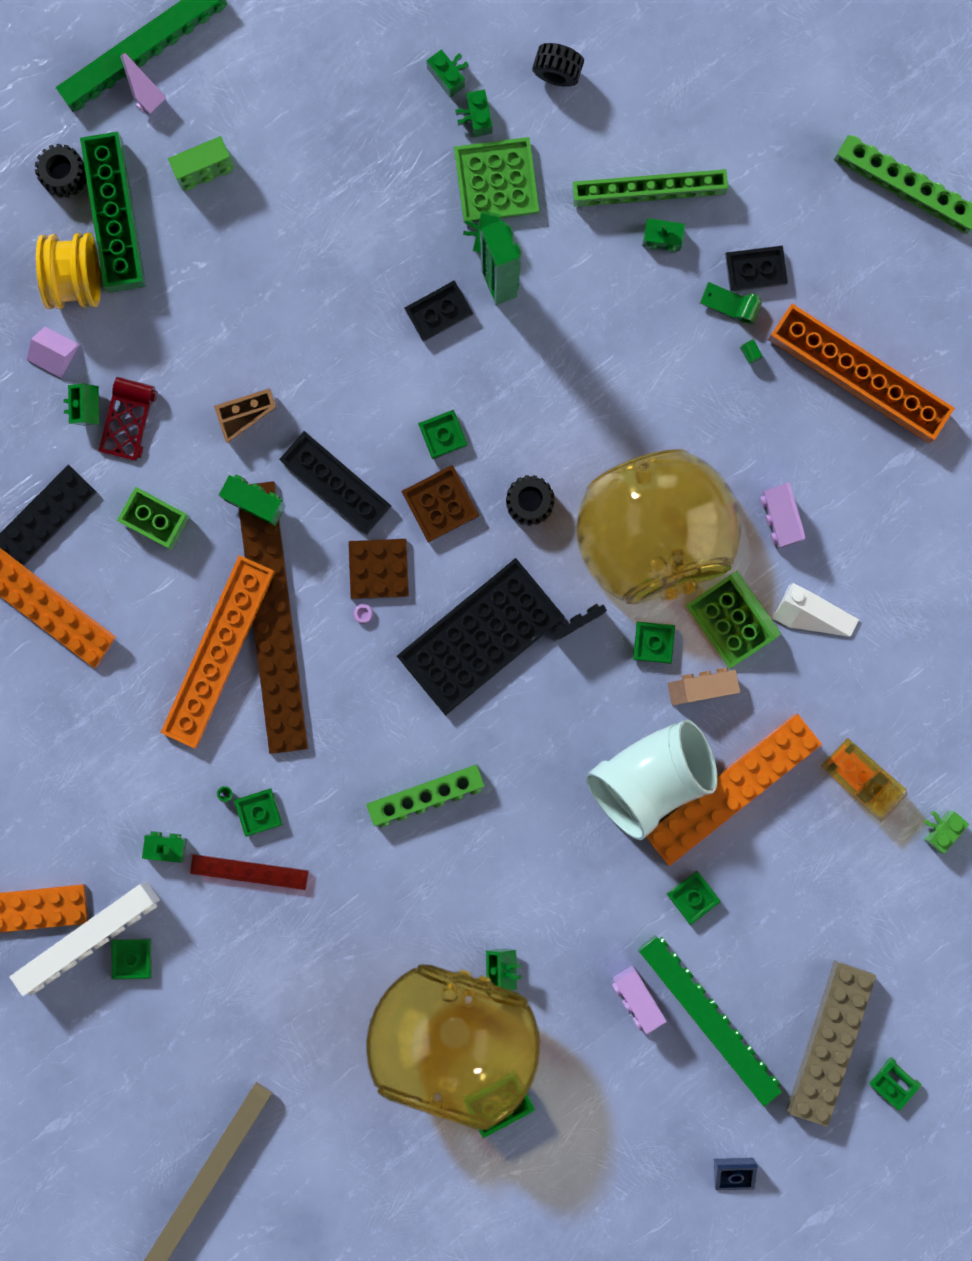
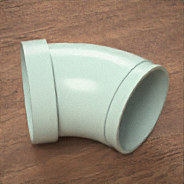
(654, 777)

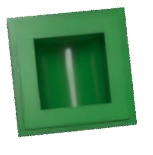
(751, 351)

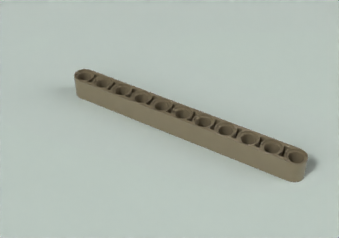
(209, 1173)

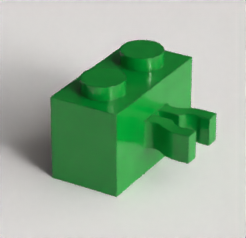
(446, 73)
(478, 113)
(486, 219)
(663, 235)
(83, 404)
(164, 848)
(502, 968)

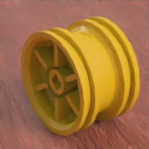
(68, 270)

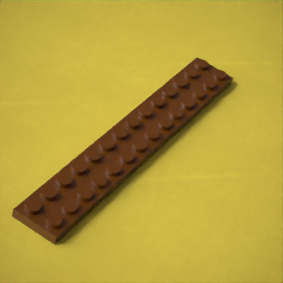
(275, 637)

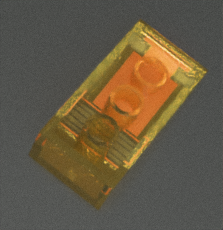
(865, 780)

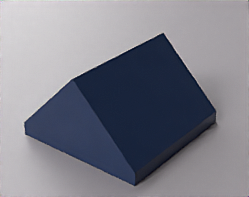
(735, 1173)

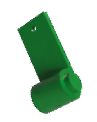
(731, 304)

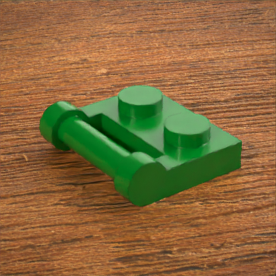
(891, 1089)

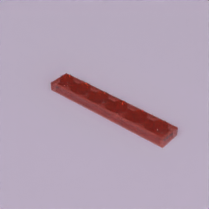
(249, 872)

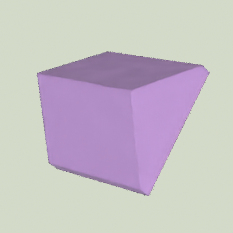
(51, 351)

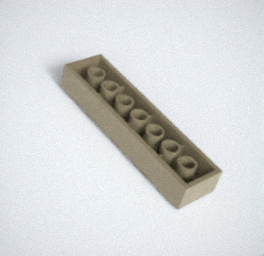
(831, 1043)

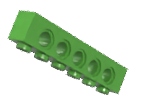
(376, 807)

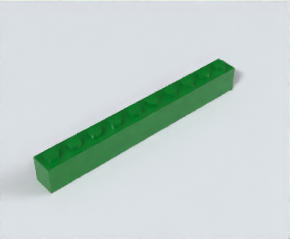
(139, 46)
(709, 1020)

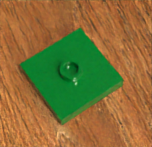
(442, 434)
(654, 642)
(258, 812)
(693, 897)
(131, 959)

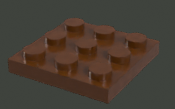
(440, 503)
(378, 568)

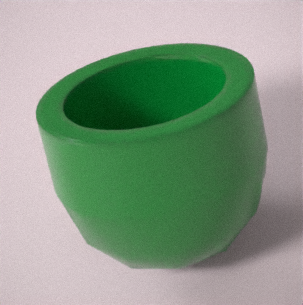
(225, 790)

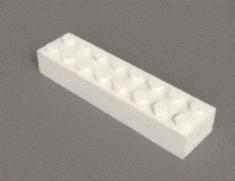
(82, 940)

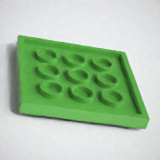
(496, 178)

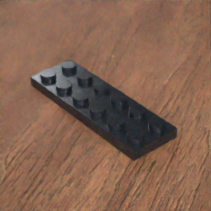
(335, 482)
(46, 515)

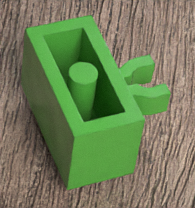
(946, 830)

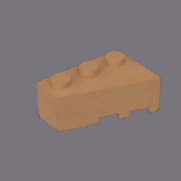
(244, 412)
(704, 686)

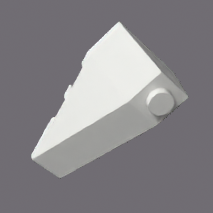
(810, 612)

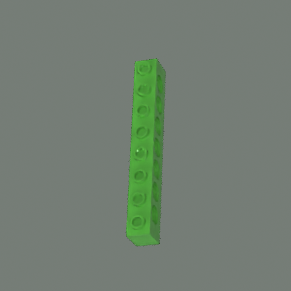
(898, 187)
(649, 188)

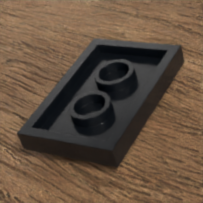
(756, 268)
(438, 311)
(578, 621)

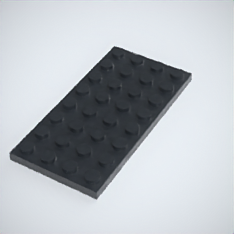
(480, 636)

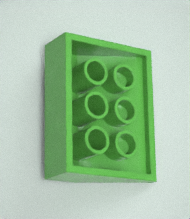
(733, 619)

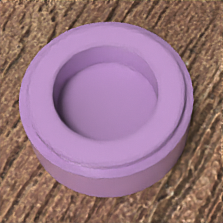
(363, 613)

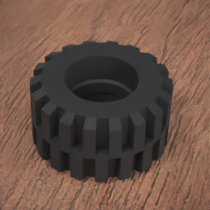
(558, 64)
(50, 160)
(530, 483)

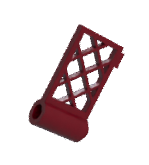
(132, 393)

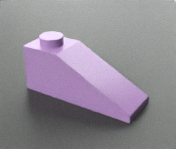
(142, 88)

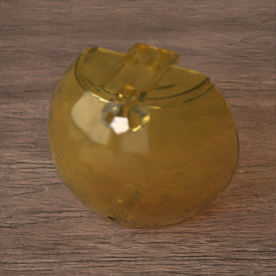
(649, 517)
(435, 1042)

